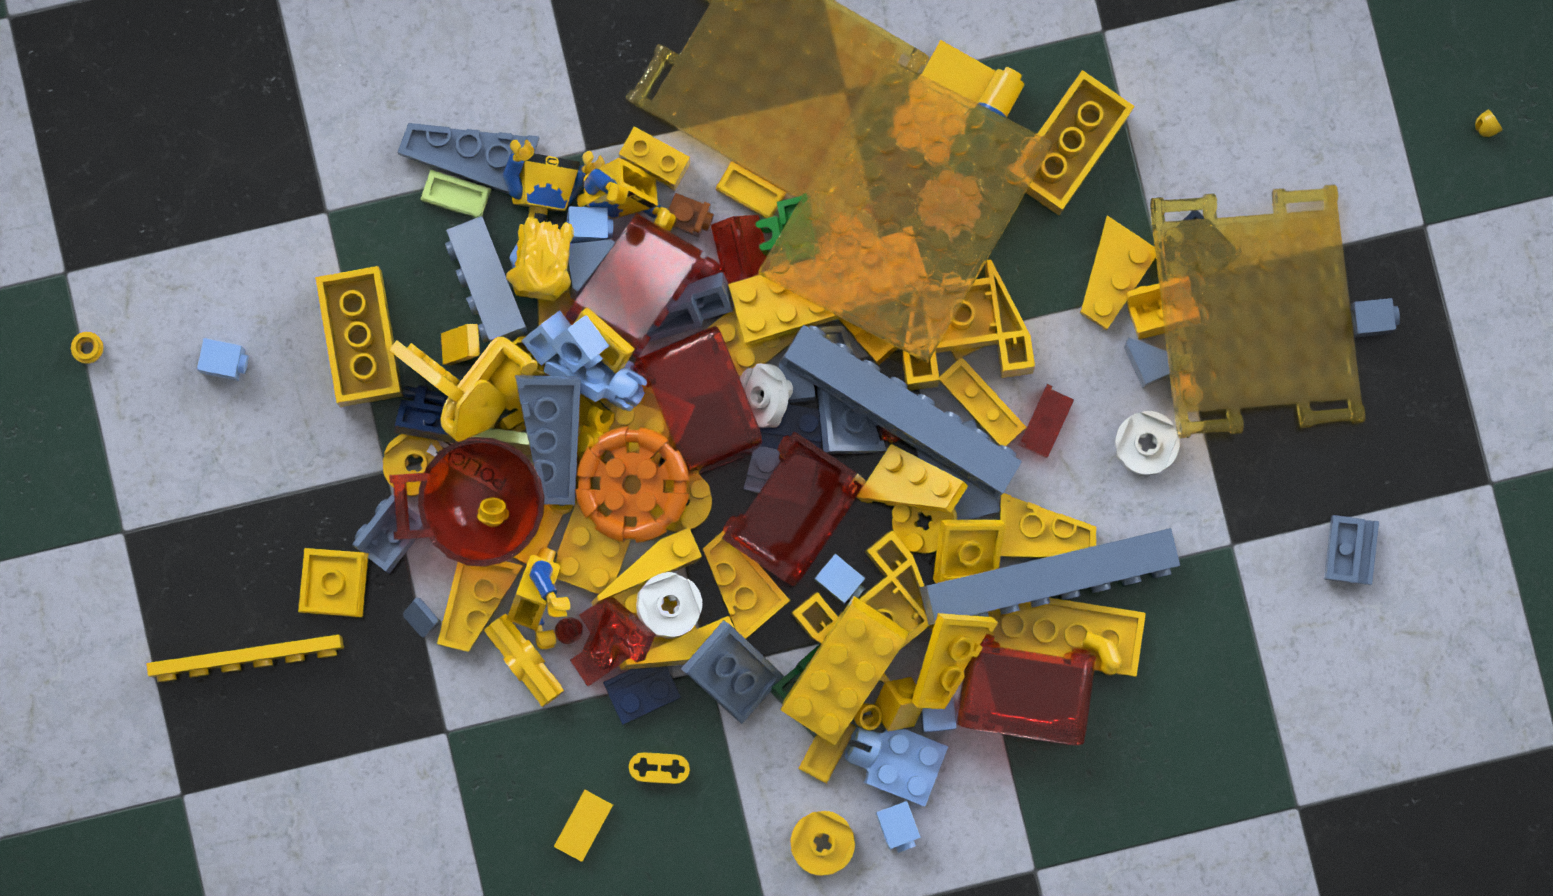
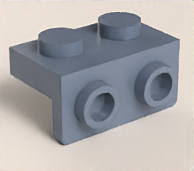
(378, 538)

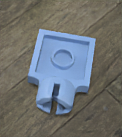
(603, 383)
(898, 762)

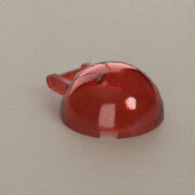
(452, 495)

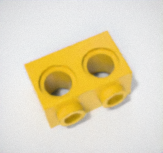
(655, 158)

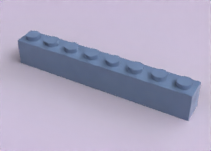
(901, 411)
(1053, 576)

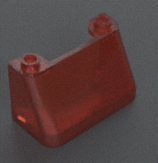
(701, 400)
(795, 510)
(1027, 693)

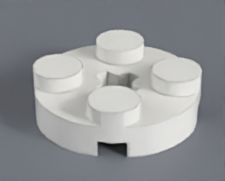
(776, 393)
(1139, 426)
(676, 589)

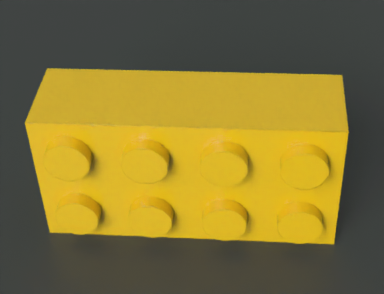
(1080, 133)
(359, 336)
(844, 670)

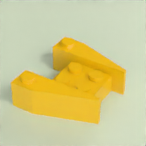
(982, 320)
(665, 556)
(894, 596)

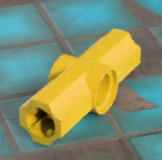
(524, 660)

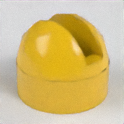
(1487, 124)
(871, 721)

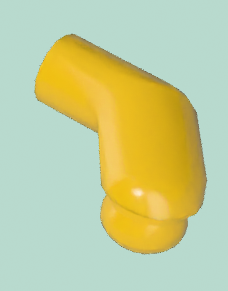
(1107, 650)

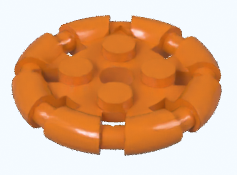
(613, 489)

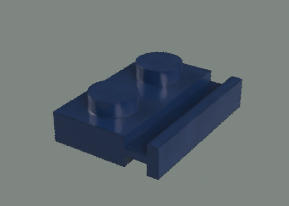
(796, 418)
(641, 691)

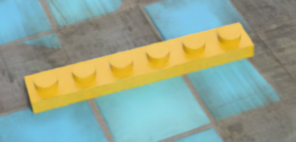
(231, 660)

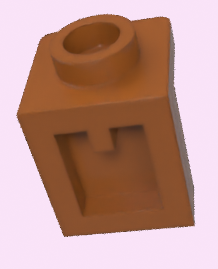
(691, 215)

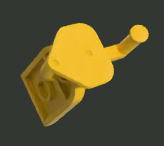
(472, 402)

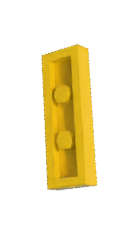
(981, 402)

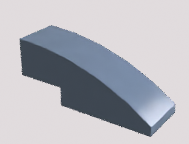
(697, 302)

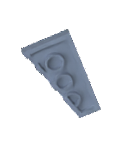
(463, 153)
(552, 425)
(841, 426)

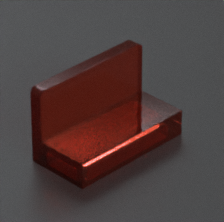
(739, 247)
(1046, 422)

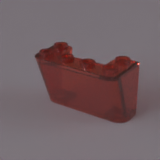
(638, 281)

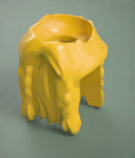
(541, 260)

